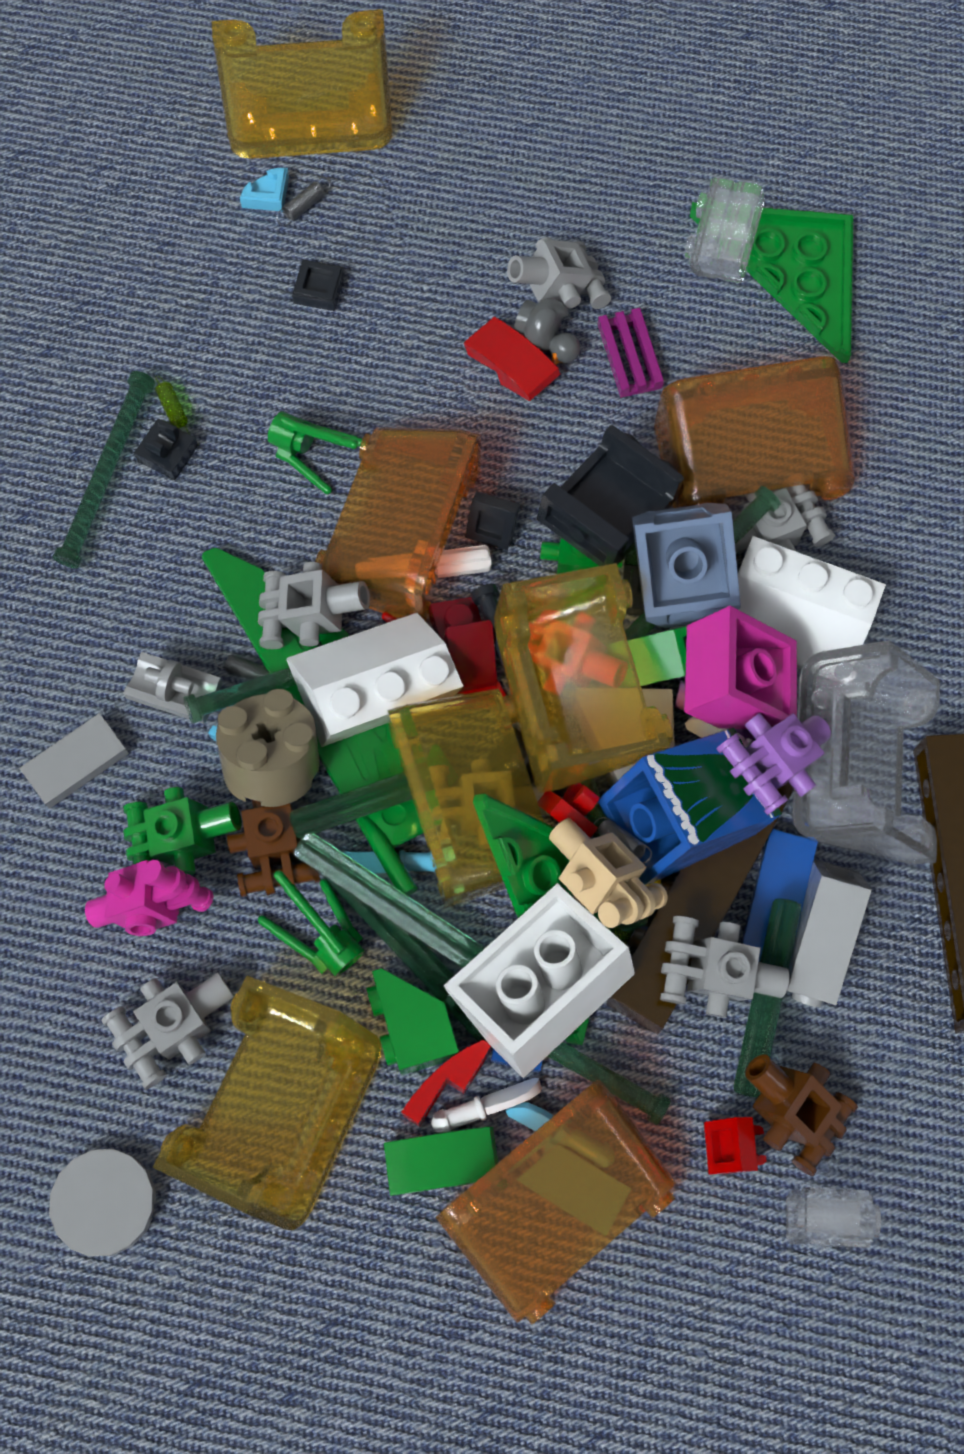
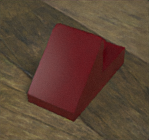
(467, 640)

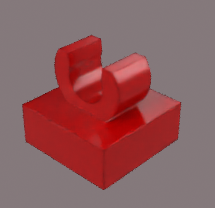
(575, 804)
(732, 1145)

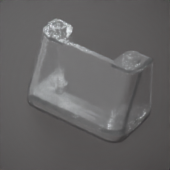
(867, 702)

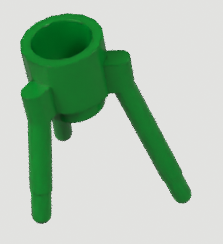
(296, 435)
(336, 947)

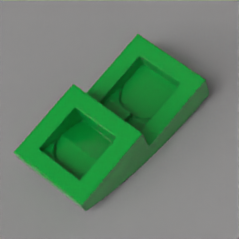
(439, 1160)

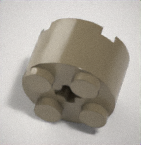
(268, 748)

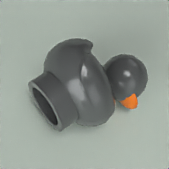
(541, 325)

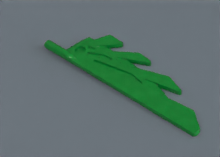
(350, 761)

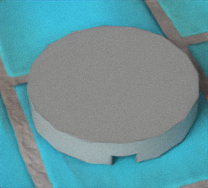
(102, 1202)

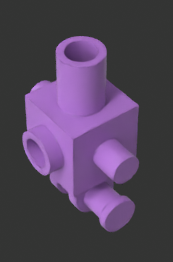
(777, 756)

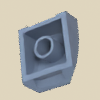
(686, 563)

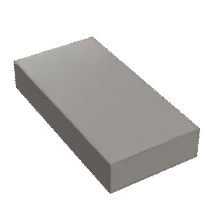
(74, 760)

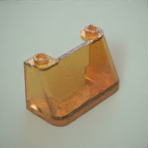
(757, 429)
(402, 514)
(557, 1201)

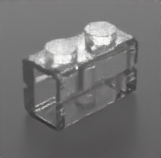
(725, 230)
(832, 1217)

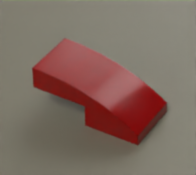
(514, 358)
(457, 1072)

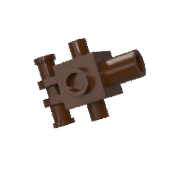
(269, 843)
(799, 1109)

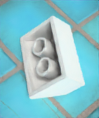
(807, 598)
(365, 674)
(541, 979)

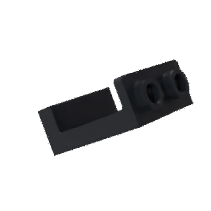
(604, 494)

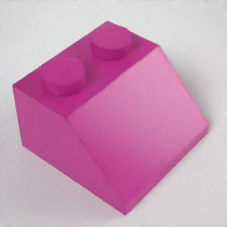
(739, 670)

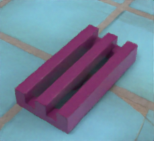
(622, 323)

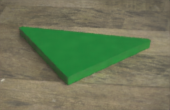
(808, 269)
(525, 861)

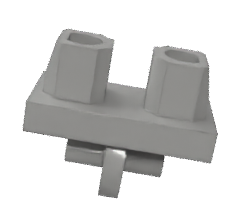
(165, 683)

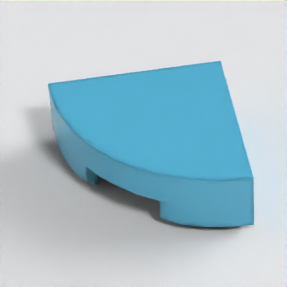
(267, 191)

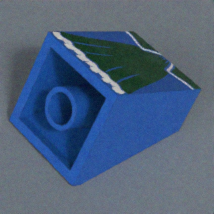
(684, 805)

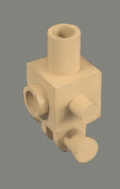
(605, 876)

